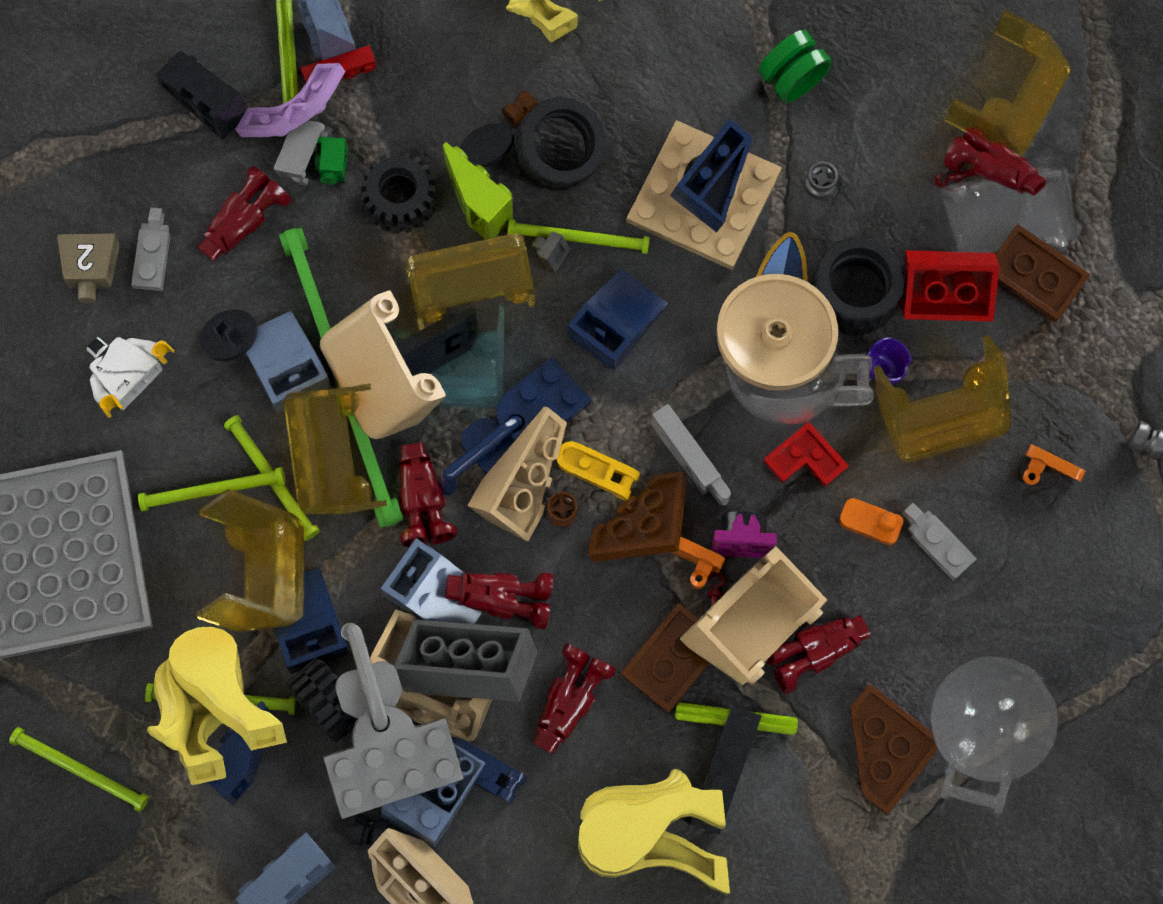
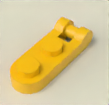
(596, 469)

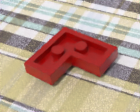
(806, 449)

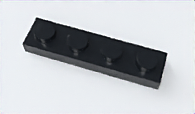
(730, 758)

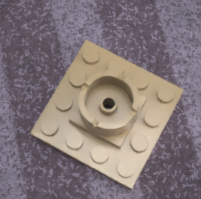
(666, 218)

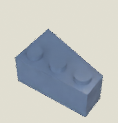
(289, 876)

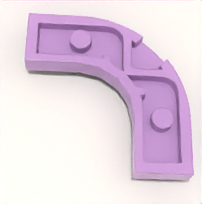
(292, 114)

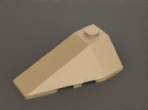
(517, 483)

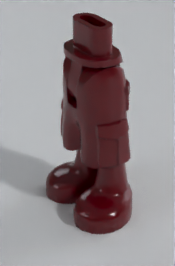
(994, 162)
(239, 217)
(421, 493)
(497, 595)
(820, 647)
(569, 703)

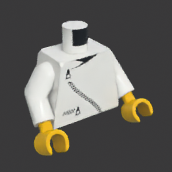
(124, 369)

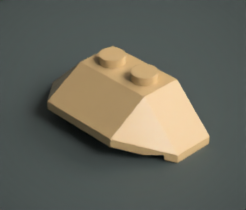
(413, 873)

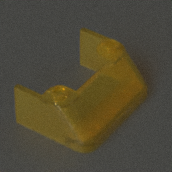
(1019, 121)
(469, 275)
(949, 418)
(323, 451)
(272, 564)

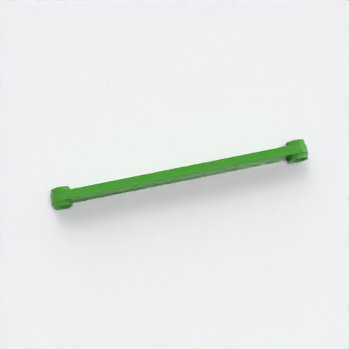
(295, 245)

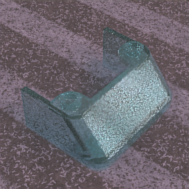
(476, 376)

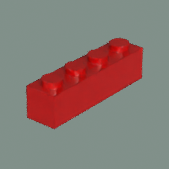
(353, 63)

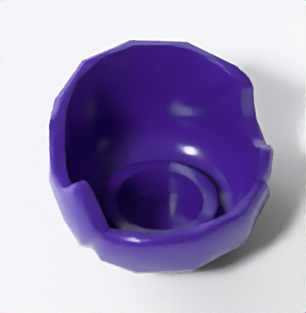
(891, 357)

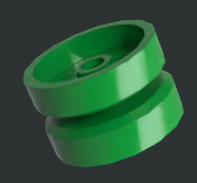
(795, 66)

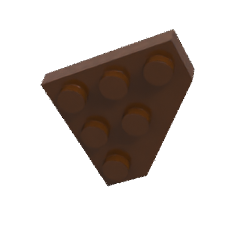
(644, 522)
(888, 748)

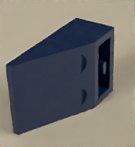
(615, 319)
(316, 632)
(239, 763)

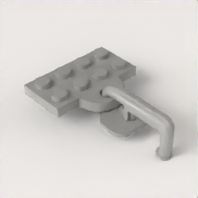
(391, 761)

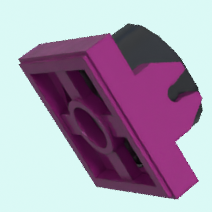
(743, 535)

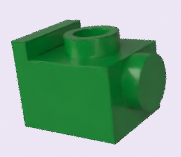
(331, 159)

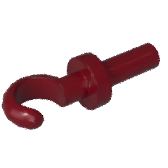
(955, 175)
(715, 594)

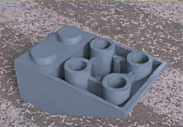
(326, 28)
(285, 360)
(420, 587)
(432, 812)

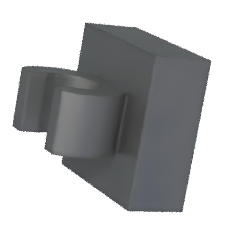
(551, 251)

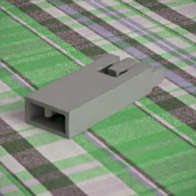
(689, 455)

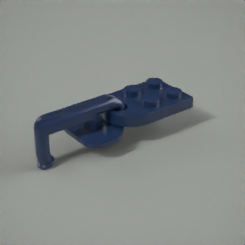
(490, 438)

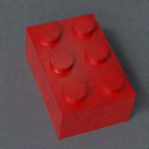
(949, 286)

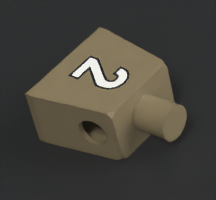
(88, 262)

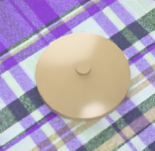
(777, 332)

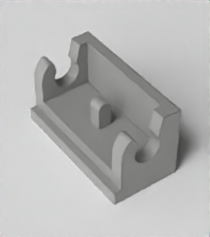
(298, 151)

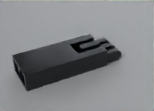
(439, 342)

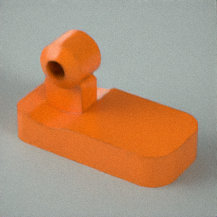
(1042, 458)
(871, 521)
(705, 559)

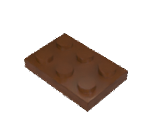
(1038, 273)
(664, 664)

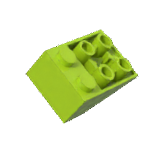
(483, 202)

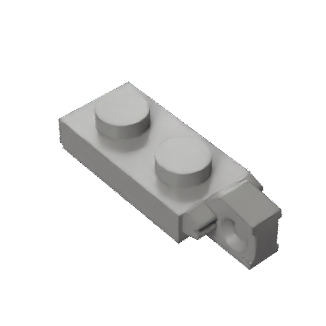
(151, 253)
(938, 542)

